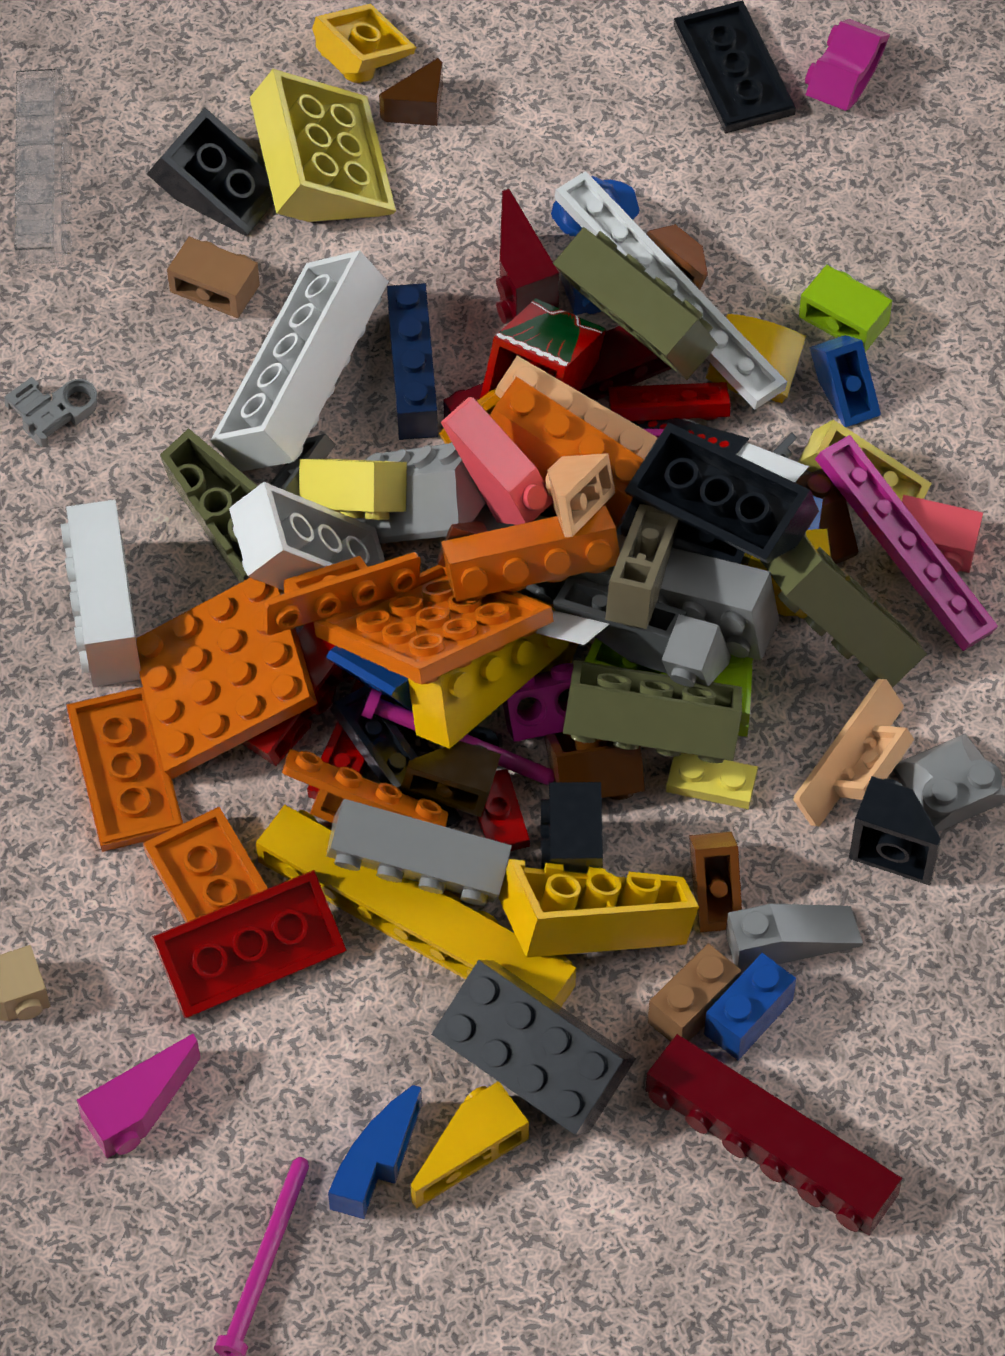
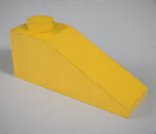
(478, 1134)

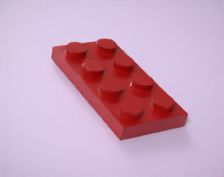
(248, 943)

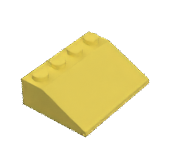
(320, 150)

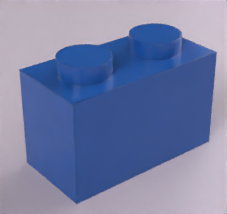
(750, 1006)

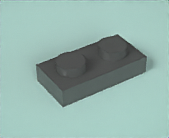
(313, 448)

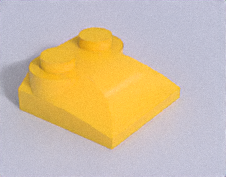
(359, 41)

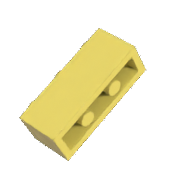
(355, 486)

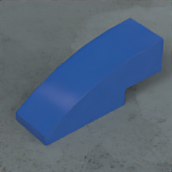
(375, 1154)

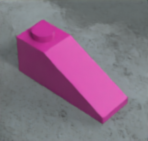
(132, 1102)

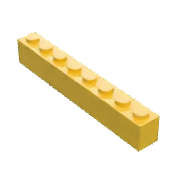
(421, 920)

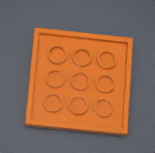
(431, 632)
(220, 677)

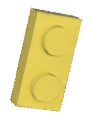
(721, 783)

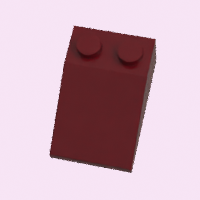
(524, 264)

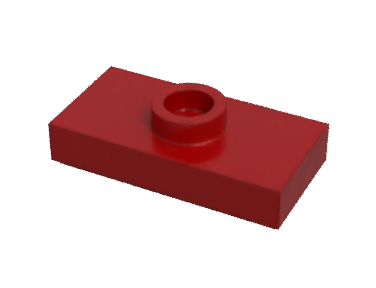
(502, 814)

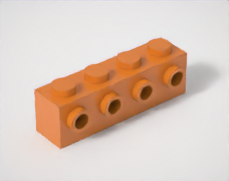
(528, 555)

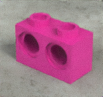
(547, 712)

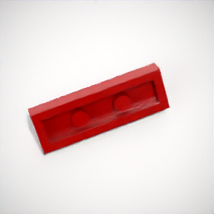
(670, 401)

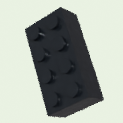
(533, 1046)

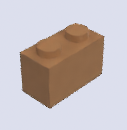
(213, 276)
(688, 996)

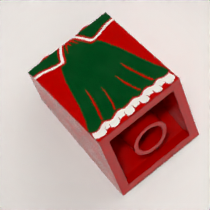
(549, 340)

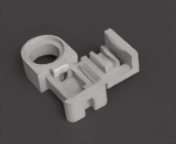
(48, 415)

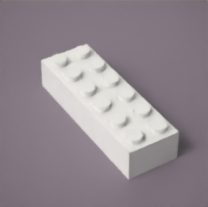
(300, 362)

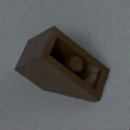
(453, 777)

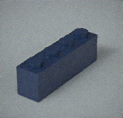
(412, 361)

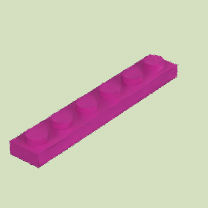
(906, 542)

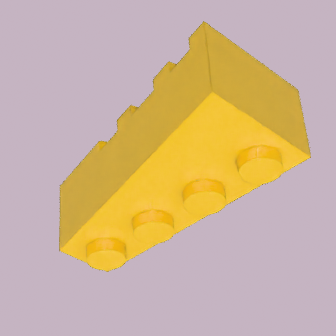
(469, 694)
(595, 910)

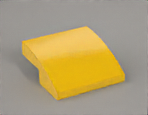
(774, 342)

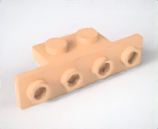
(861, 750)

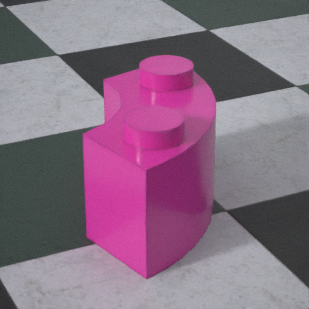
(846, 64)

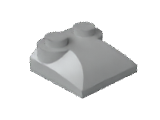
(952, 781)

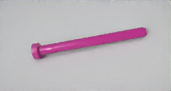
(508, 760)
(232, 1342)

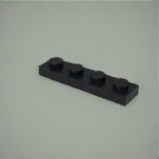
(379, 743)

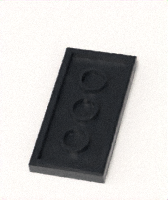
(734, 66)

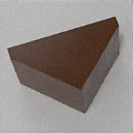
(415, 97)

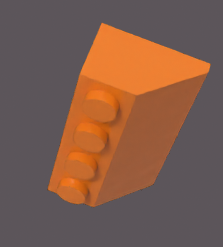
(550, 431)

